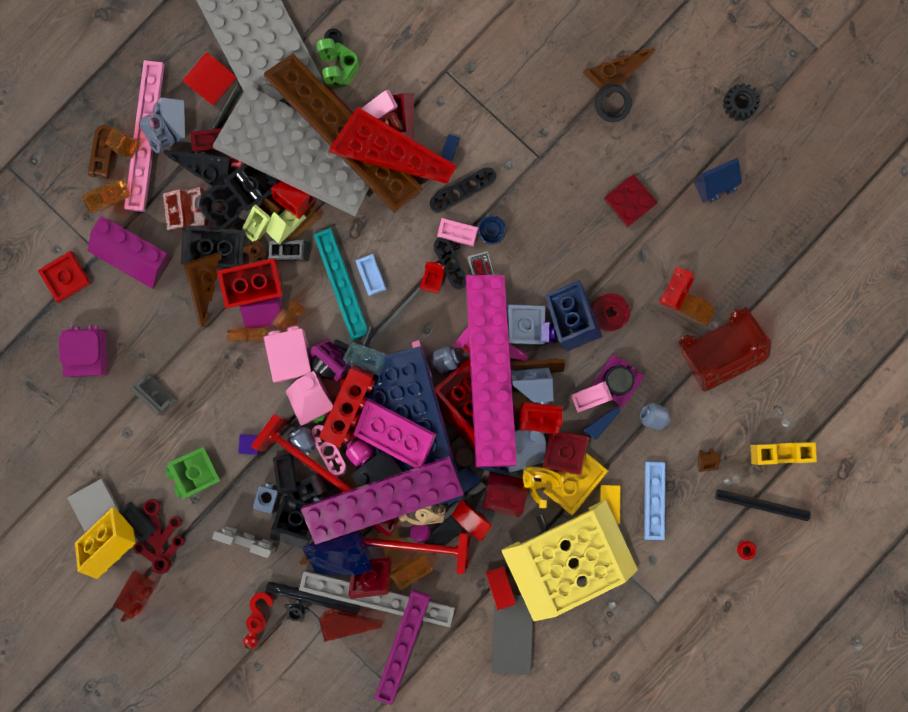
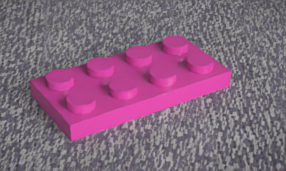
(394, 434)

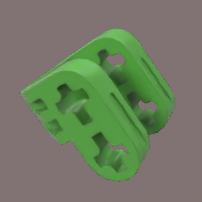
(332, 75)

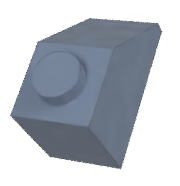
(173, 115)

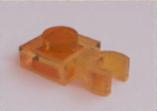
(287, 318)

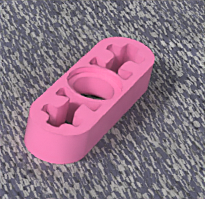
(330, 465)

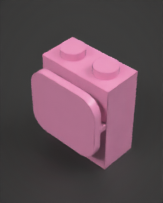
(288, 354)

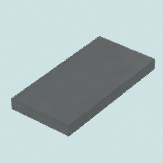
(512, 639)

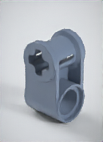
(156, 134)

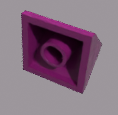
(261, 313)

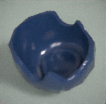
(492, 230)

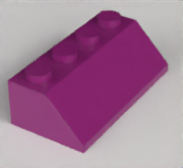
(128, 252)

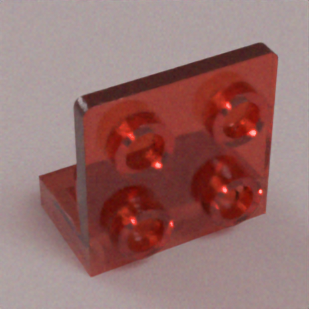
(133, 595)

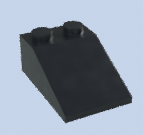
(204, 241)

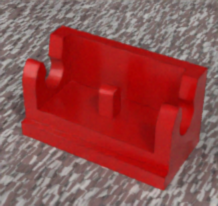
(677, 289)
(540, 418)

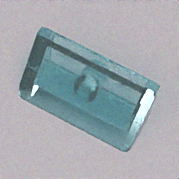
(365, 358)

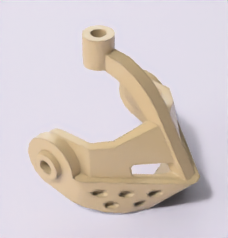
(426, 515)

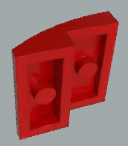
(209, 78)

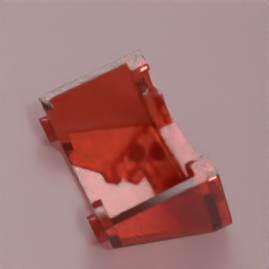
(726, 350)

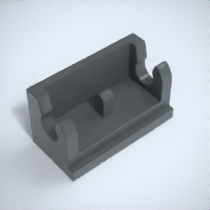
(153, 394)

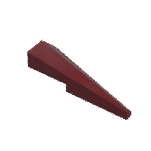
(404, 112)

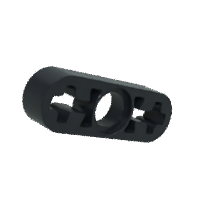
(448, 248)

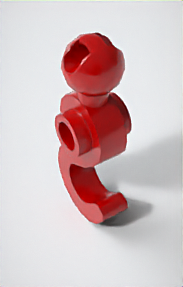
(256, 621)

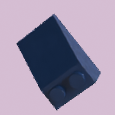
(573, 316)

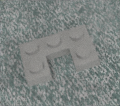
(229, 536)

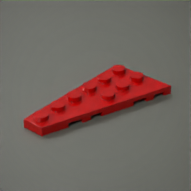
(379, 144)

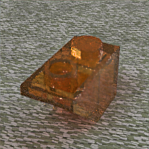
(106, 196)

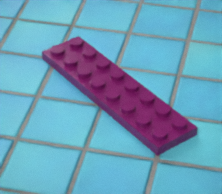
(382, 500)

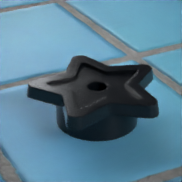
(296, 616)

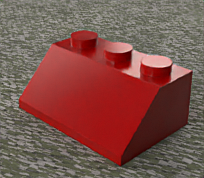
(250, 283)

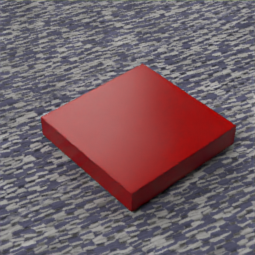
(64, 277)

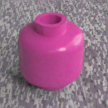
(359, 452)

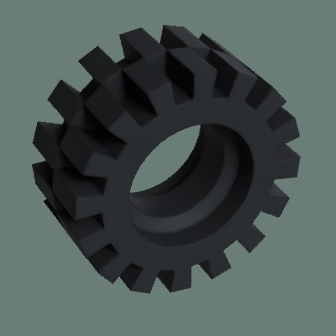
(749, 94)

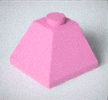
(309, 398)

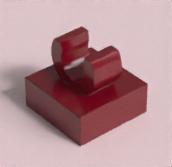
(386, 527)

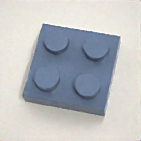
(525, 324)

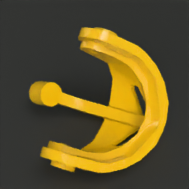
(548, 479)

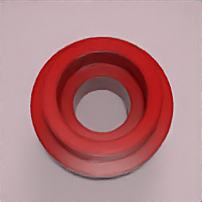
(752, 550)

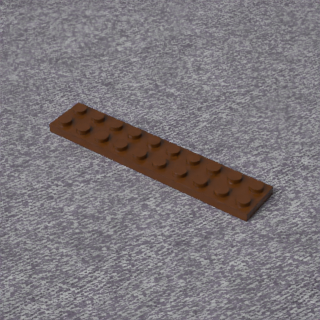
(328, 118)

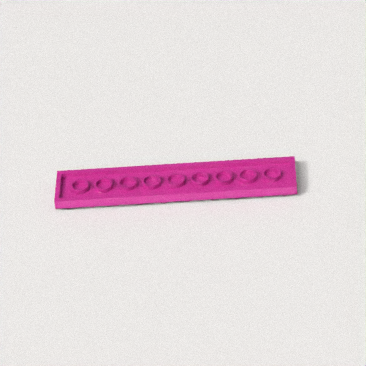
(490, 371)

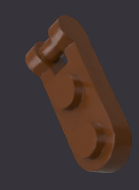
(101, 153)

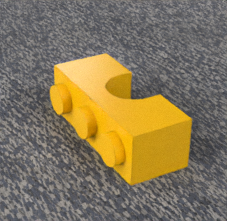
(783, 453)

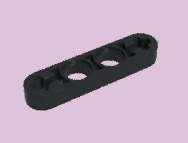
(461, 188)

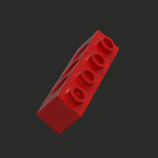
(331, 432)

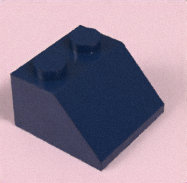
(719, 181)

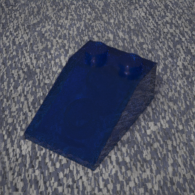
(340, 555)

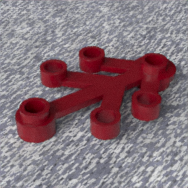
(158, 540)

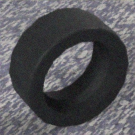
(625, 110)

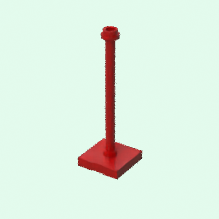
(271, 434)
(460, 551)

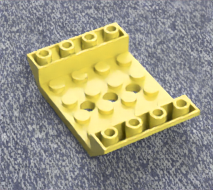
(543, 568)

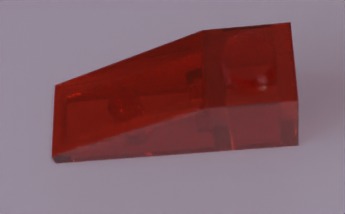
(343, 624)

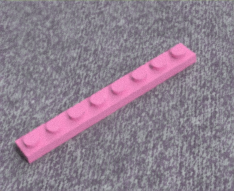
(142, 160)

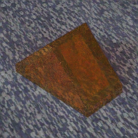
(697, 309)

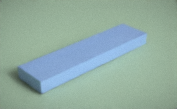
(654, 501)

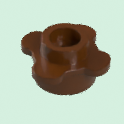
(253, 257)

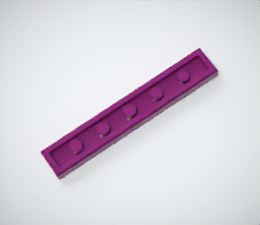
(402, 647)

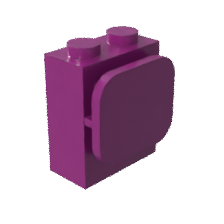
(83, 351)

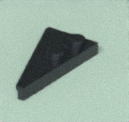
(207, 167)

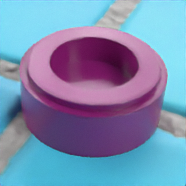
(420, 533)

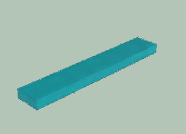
(341, 284)

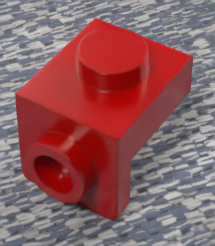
(432, 277)

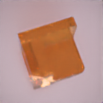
(122, 143)

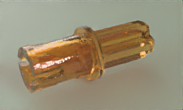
(246, 334)

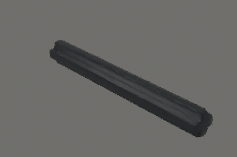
(762, 505)
(294, 593)

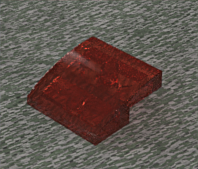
(181, 209)

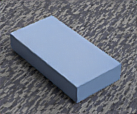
(370, 275)

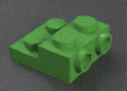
(191, 473)

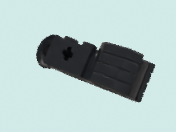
(239, 192)

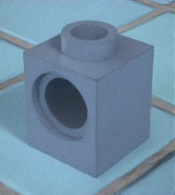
(260, 504)

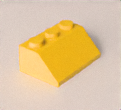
(104, 544)

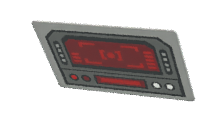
(480, 264)

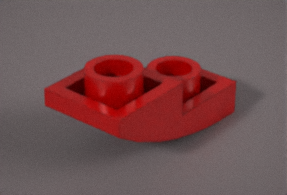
(472, 521)

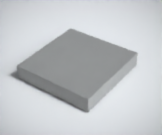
(92, 503)

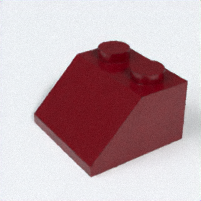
(504, 494)

